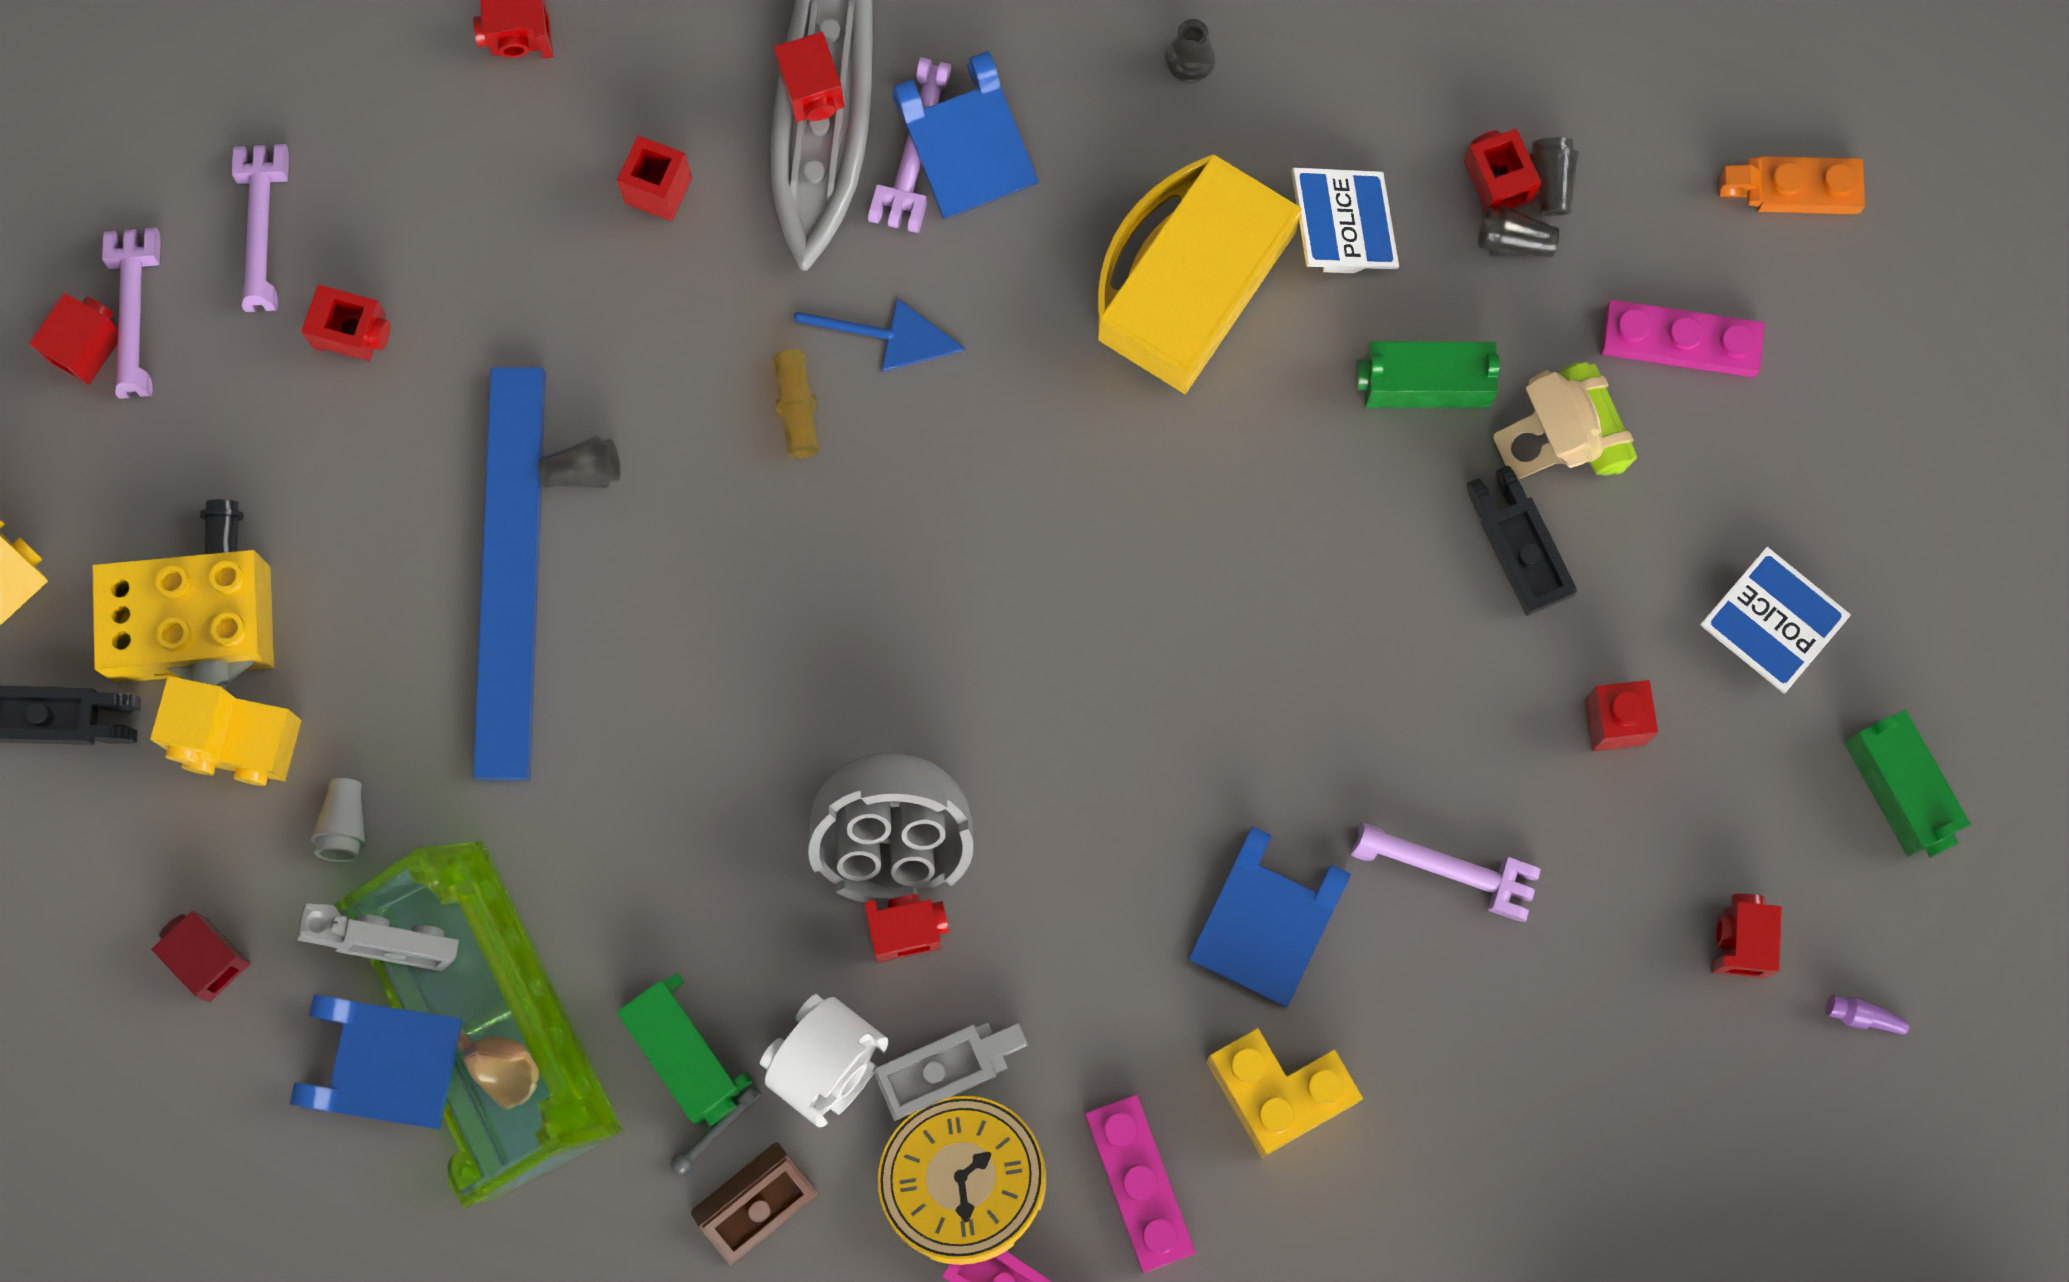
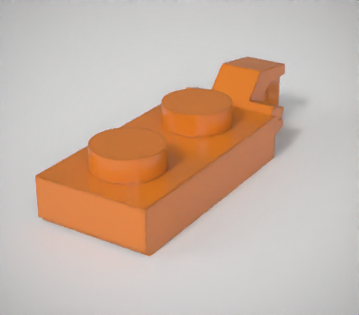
(1797, 184)

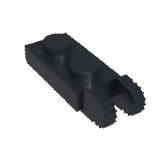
(1522, 544)
(62, 715)

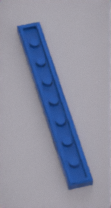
(509, 575)

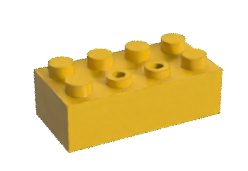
(1192, 268)

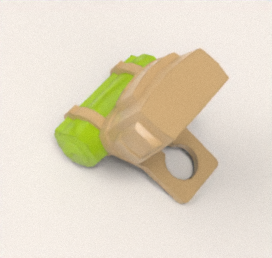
(1577, 421)

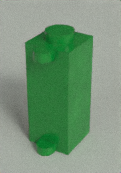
(1429, 374)
(1908, 785)
(681, 1053)

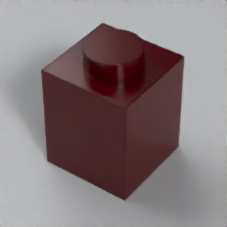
(199, 955)

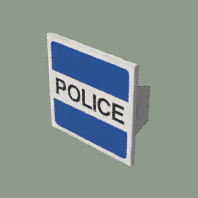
(1345, 219)
(1775, 620)

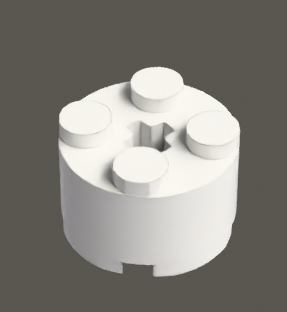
(823, 1059)

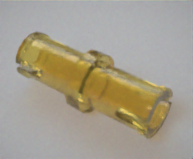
(796, 404)

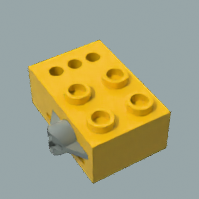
(183, 618)

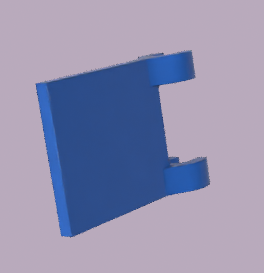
(967, 142)
(1266, 924)
(386, 1063)

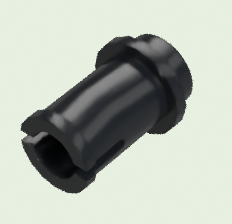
(221, 525)

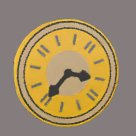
(962, 1180)

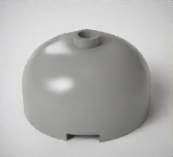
(895, 803)

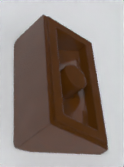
(753, 1203)

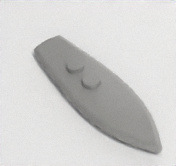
(820, 161)

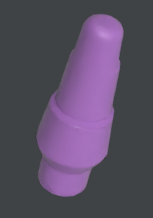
(1862, 1014)

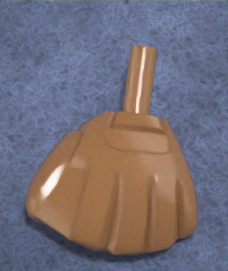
(501, 1068)

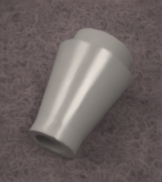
(340, 823)

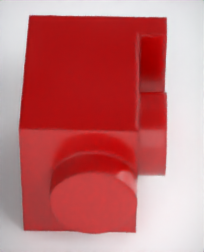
(514, 27)
(1506, 154)
(335, 312)
(906, 927)
(1749, 937)

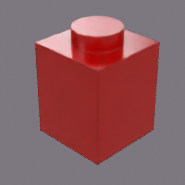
(809, 78)
(654, 178)
(77, 337)
(1621, 715)

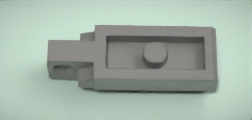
(373, 938)
(946, 1067)

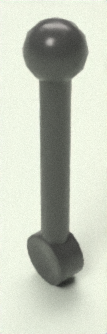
(682, 1163)

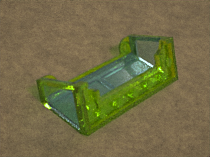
(498, 993)

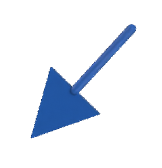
(909, 339)

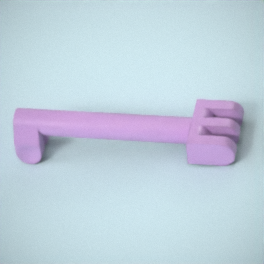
(259, 176)
(901, 196)
(130, 262)
(1501, 884)

